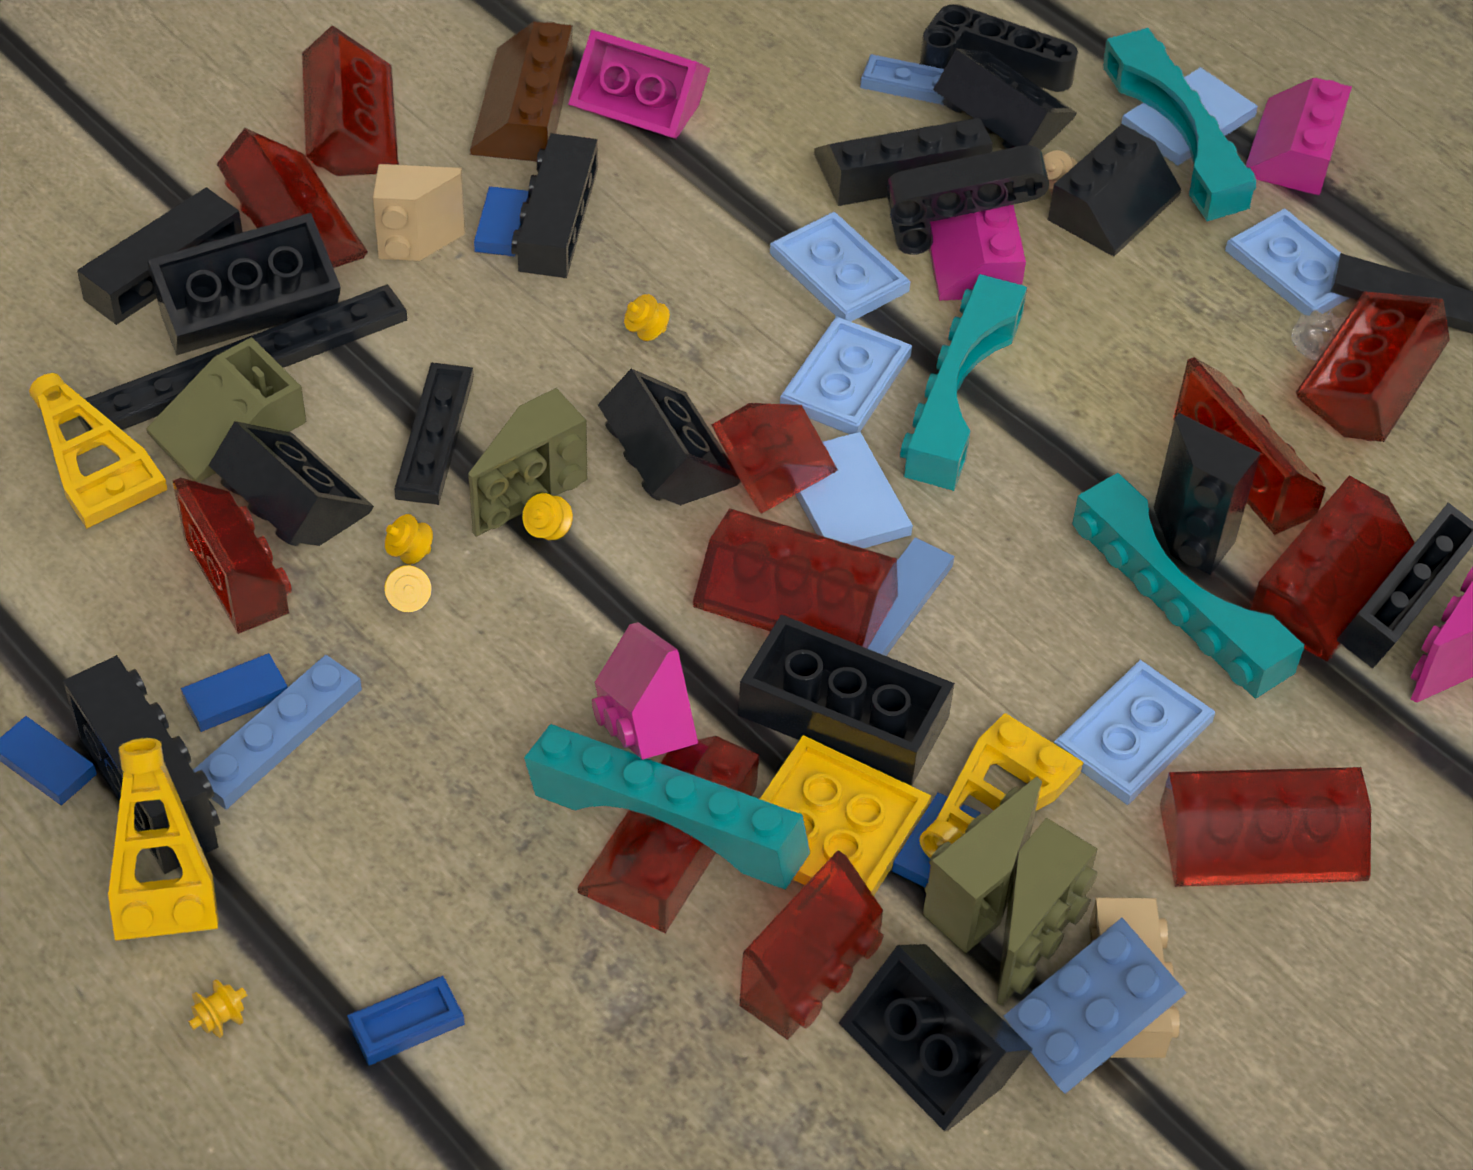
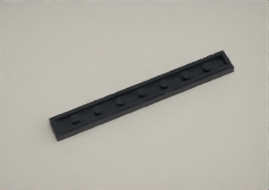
(285, 343)

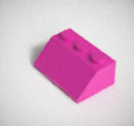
(638, 84)
(1299, 135)
(976, 245)
(644, 695)

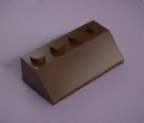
(525, 93)

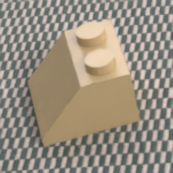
(417, 210)

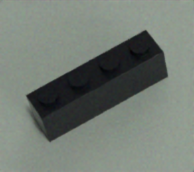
(556, 205)
(120, 278)
(1409, 586)

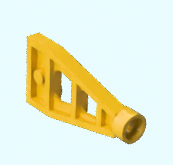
(108, 489)
(1018, 752)
(159, 905)

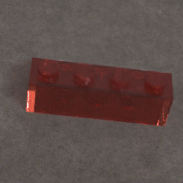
(348, 106)
(281, 185)
(1376, 363)
(1283, 486)
(1334, 566)
(772, 569)
(1267, 826)
(653, 865)

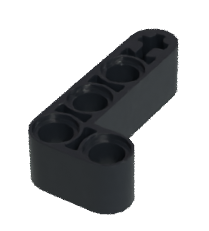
(1035, 55)
(961, 189)

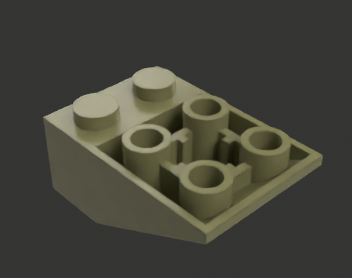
(234, 386)
(532, 454)
(975, 873)
(1045, 895)

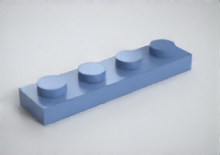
(278, 729)

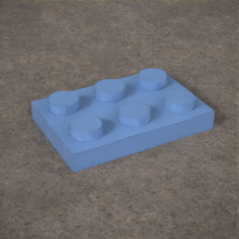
(1094, 1005)

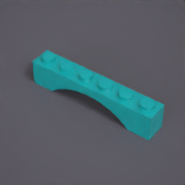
(1144, 71)
(941, 435)
(1243, 642)
(742, 829)

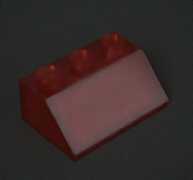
(231, 555)
(810, 948)

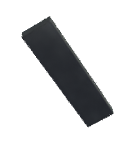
(1356, 275)
(434, 434)

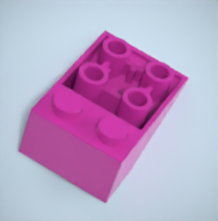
(1447, 648)

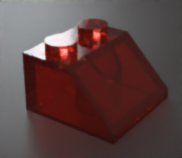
(773, 451)

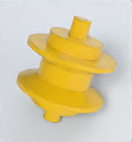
(646, 317)
(547, 516)
(408, 539)
(407, 588)
(217, 1008)

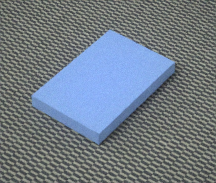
(1218, 99)
(1289, 261)
(839, 267)
(847, 375)
(856, 500)
(1135, 731)

